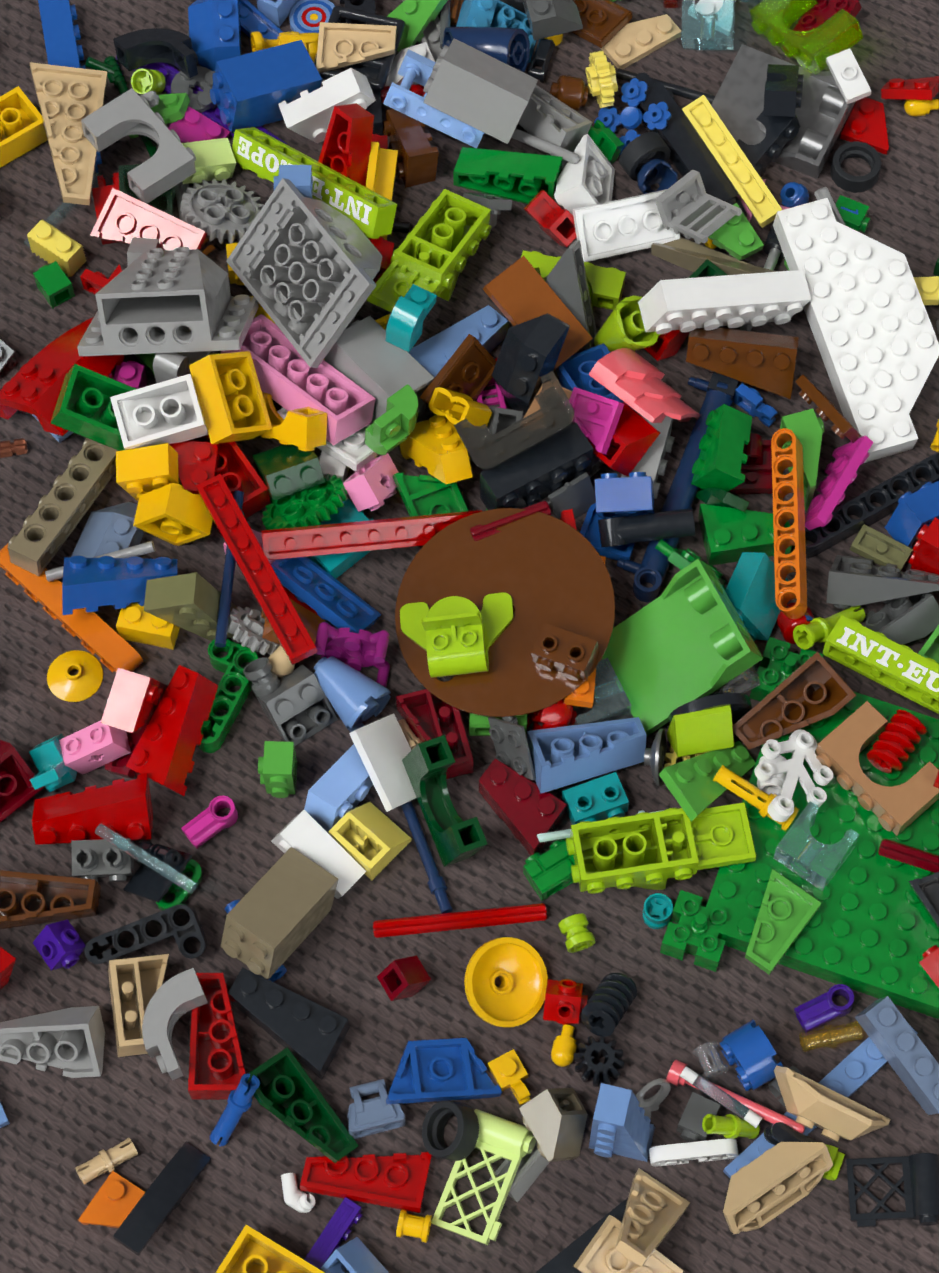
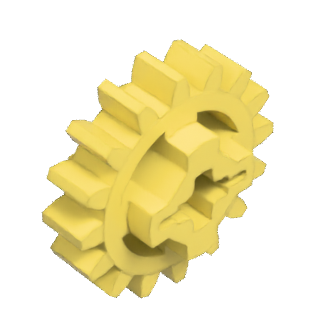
(601, 79)

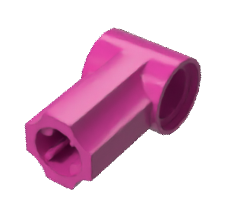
(208, 824)

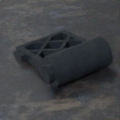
(920, 1189)

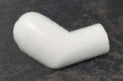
(294, 1197)

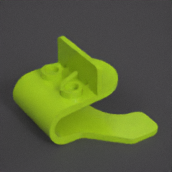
(457, 632)

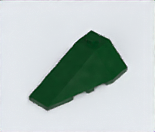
(300, 1105)

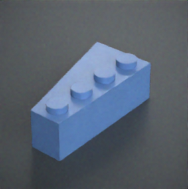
(620, 1125)

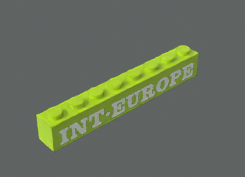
(264, 154)
(884, 662)

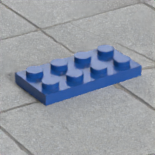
(325, 594)

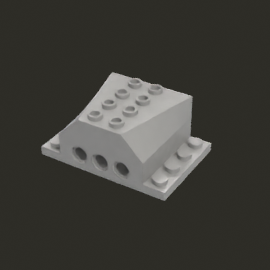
(306, 269)
(168, 306)

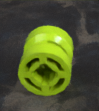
(148, 80)
(576, 932)

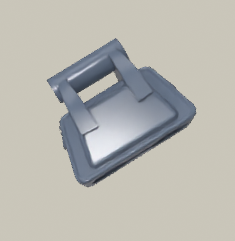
(373, 1114)

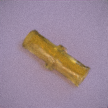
(830, 1036)

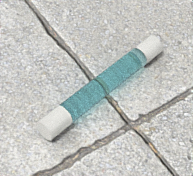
(721, 1097)

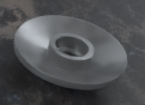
(655, 756)

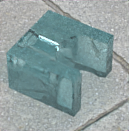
(708, 31)
(609, 697)
(808, 857)

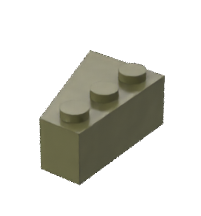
(185, 602)

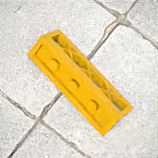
(382, 171)

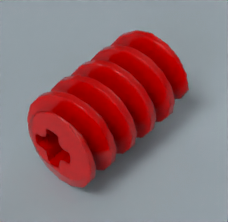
(895, 741)

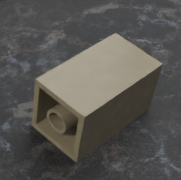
(278, 913)

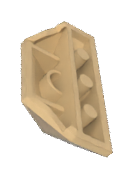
(825, 1108)
(774, 1183)

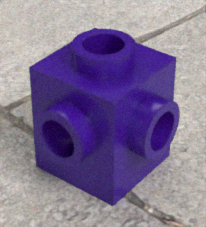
(59, 945)

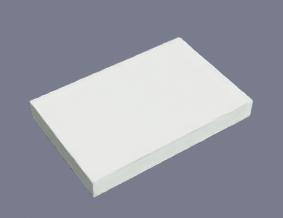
(382, 751)

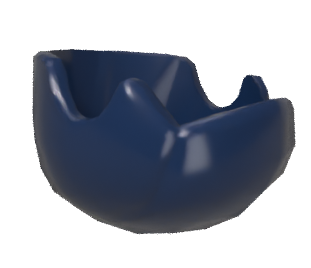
(656, 172)

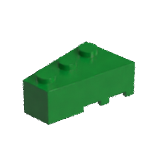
(732, 531)

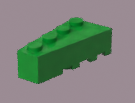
(507, 173)

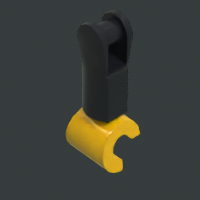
(543, 56)

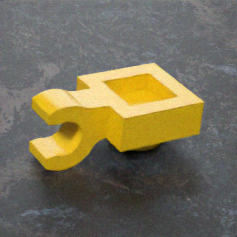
(509, 1074)

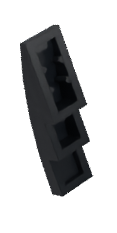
(161, 1198)

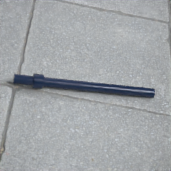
(227, 587)
(436, 882)

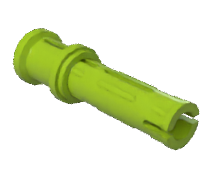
(820, 628)

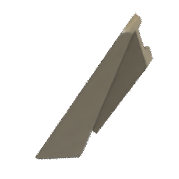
(692, 255)

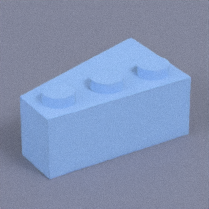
(338, 790)

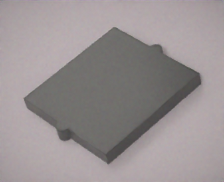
(573, 495)

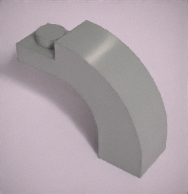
(165, 1008)

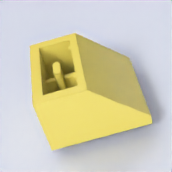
(369, 838)

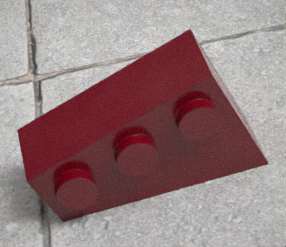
(432, 718)
(521, 805)

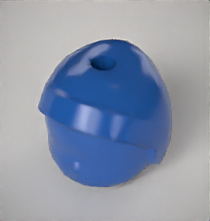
(794, 194)

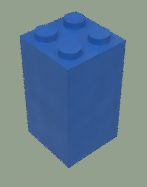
(255, 83)

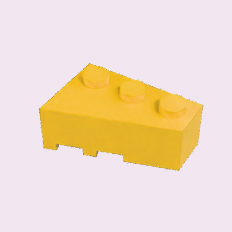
(439, 449)

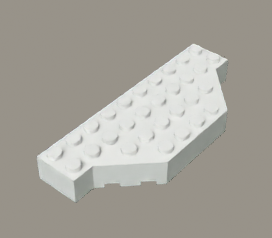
(863, 321)

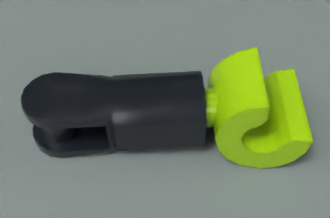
(782, 1133)

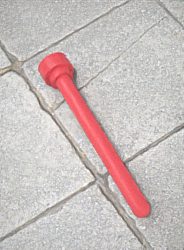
(767, 1114)

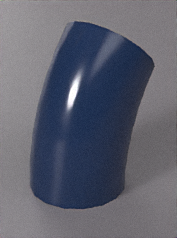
(501, 43)

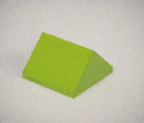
(701, 731)

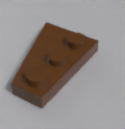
(826, 409)

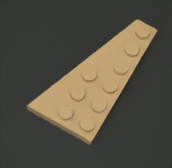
(64, 100)

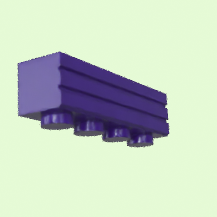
(334, 1233)

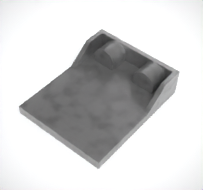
(820, 115)

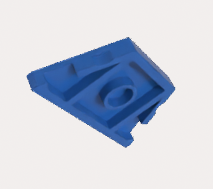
(440, 1072)

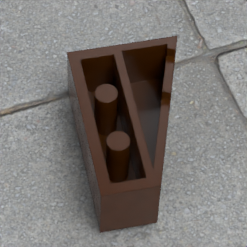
(416, 157)

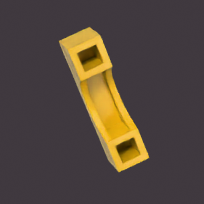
(301, 427)

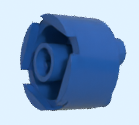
(752, 1054)

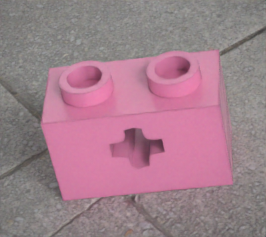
(372, 483)
(94, 747)

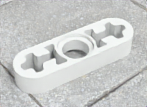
(703, 1150)

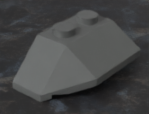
(571, 286)

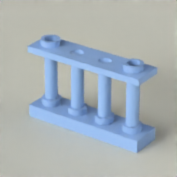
(418, 69)

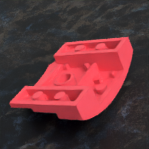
(640, 386)

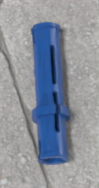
(238, 1103)

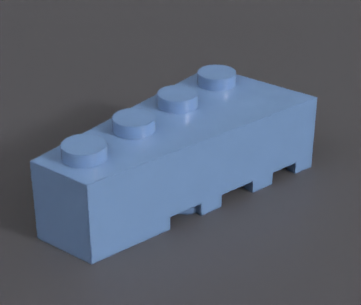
(485, 325)
(584, 751)

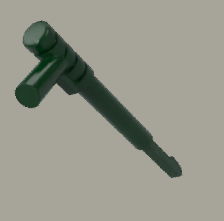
(116, 76)

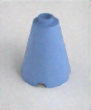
(350, 692)

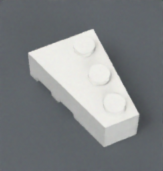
(316, 844)

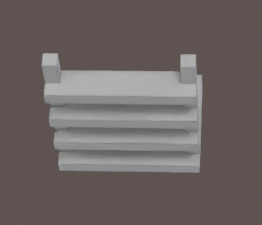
(693, 211)

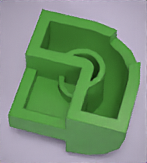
(395, 424)

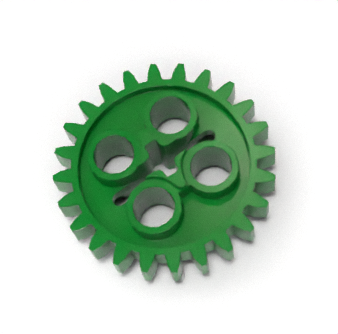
(307, 506)

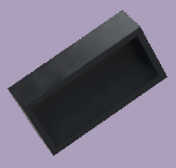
(537, 471)

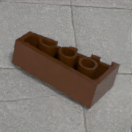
(746, 356)
(45, 898)

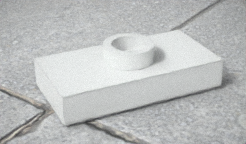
(848, 76)

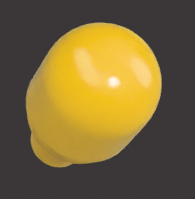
(920, 107)
(564, 1047)

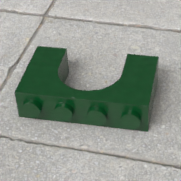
(427, 773)

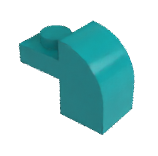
(407, 317)
(51, 765)

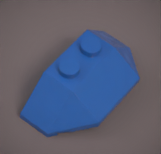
(215, 30)

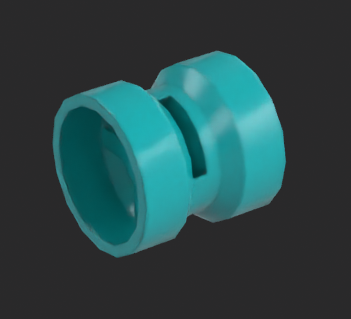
(657, 905)

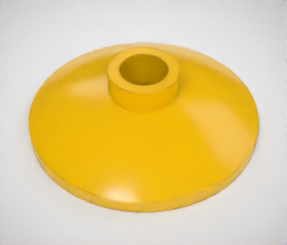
(79, 686)

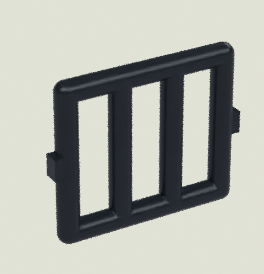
(371, 17)

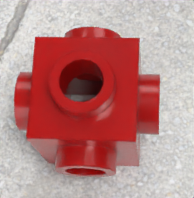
(564, 1001)

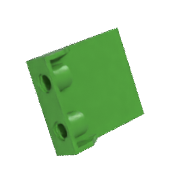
(680, 646)

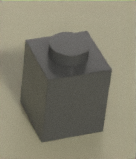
(691, 1121)

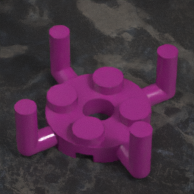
(355, 649)

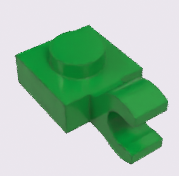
(606, 141)

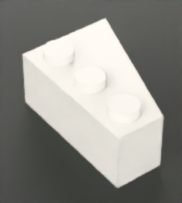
(313, 110)

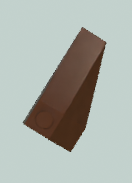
(800, 700)

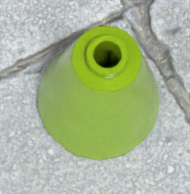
(625, 328)

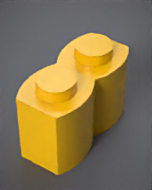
(458, 407)

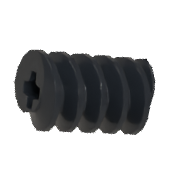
(609, 1004)

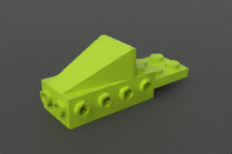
(434, 250)
(657, 846)

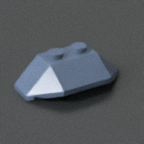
(109, 531)

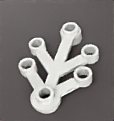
(802, 746)

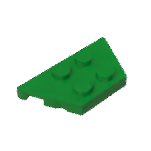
(428, 495)

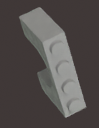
(132, 115)

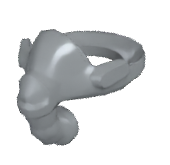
(653, 1103)

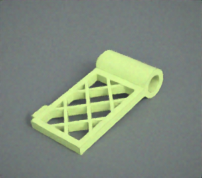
(503, 1140)

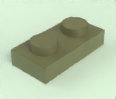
(880, 548)

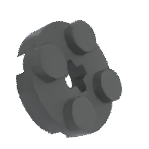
(183, 84)

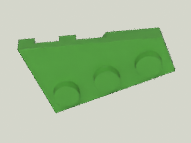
(780, 921)

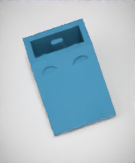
(494, 14)

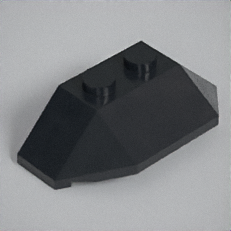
(526, 356)

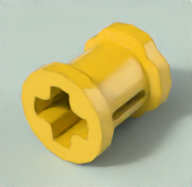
(413, 1226)

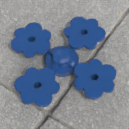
(631, 116)

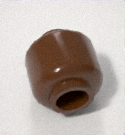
(570, 91)

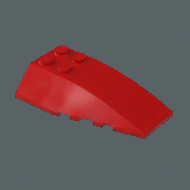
(41, 378)

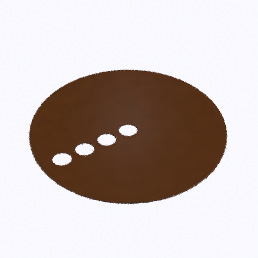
(551, 580)

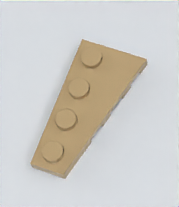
(648, 1217)

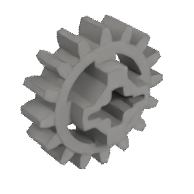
(248, 630)

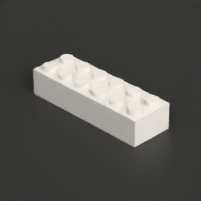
(724, 301)

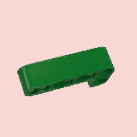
(224, 699)

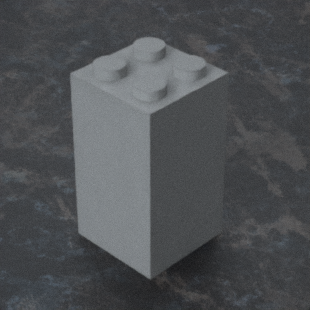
(479, 90)
(376, 364)

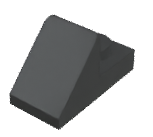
(492, 202)

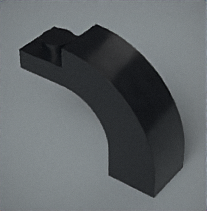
(155, 46)

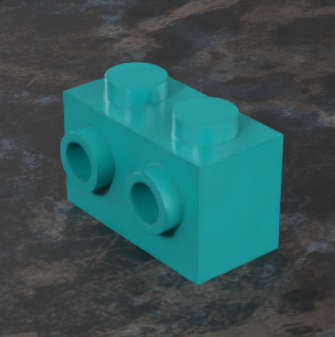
(596, 800)

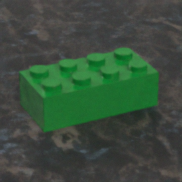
(87, 408)

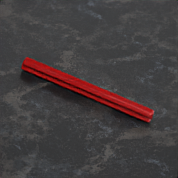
(459, 920)

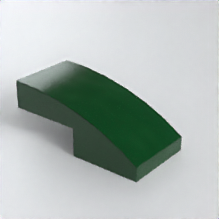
(722, 498)

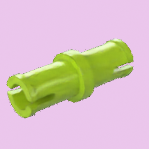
(729, 1126)

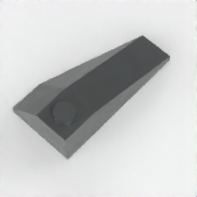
(905, 618)

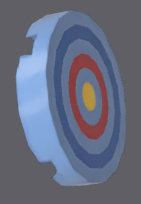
(307, 15)

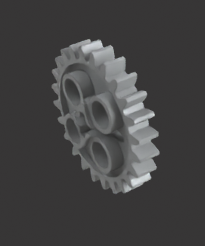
(220, 209)

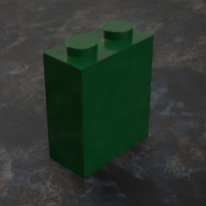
(288, 470)

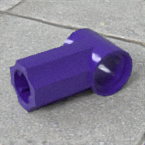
(822, 1009)

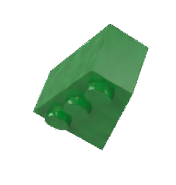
(722, 449)

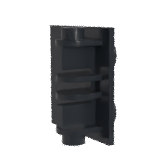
(148, 882)

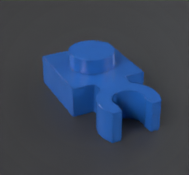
(752, 403)

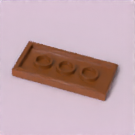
(525, 295)

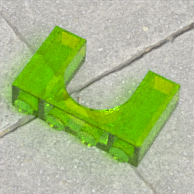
(809, 47)

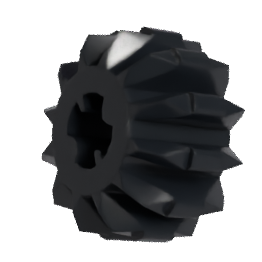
(598, 1049)

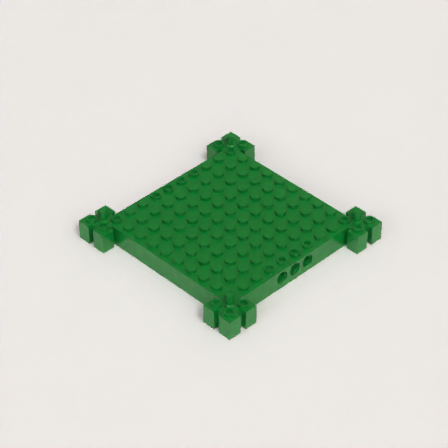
(869, 918)

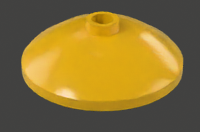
(521, 977)

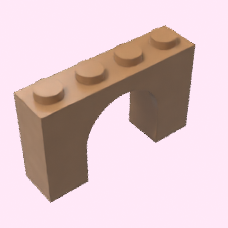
(892, 805)

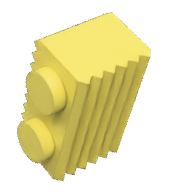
(56, 246)

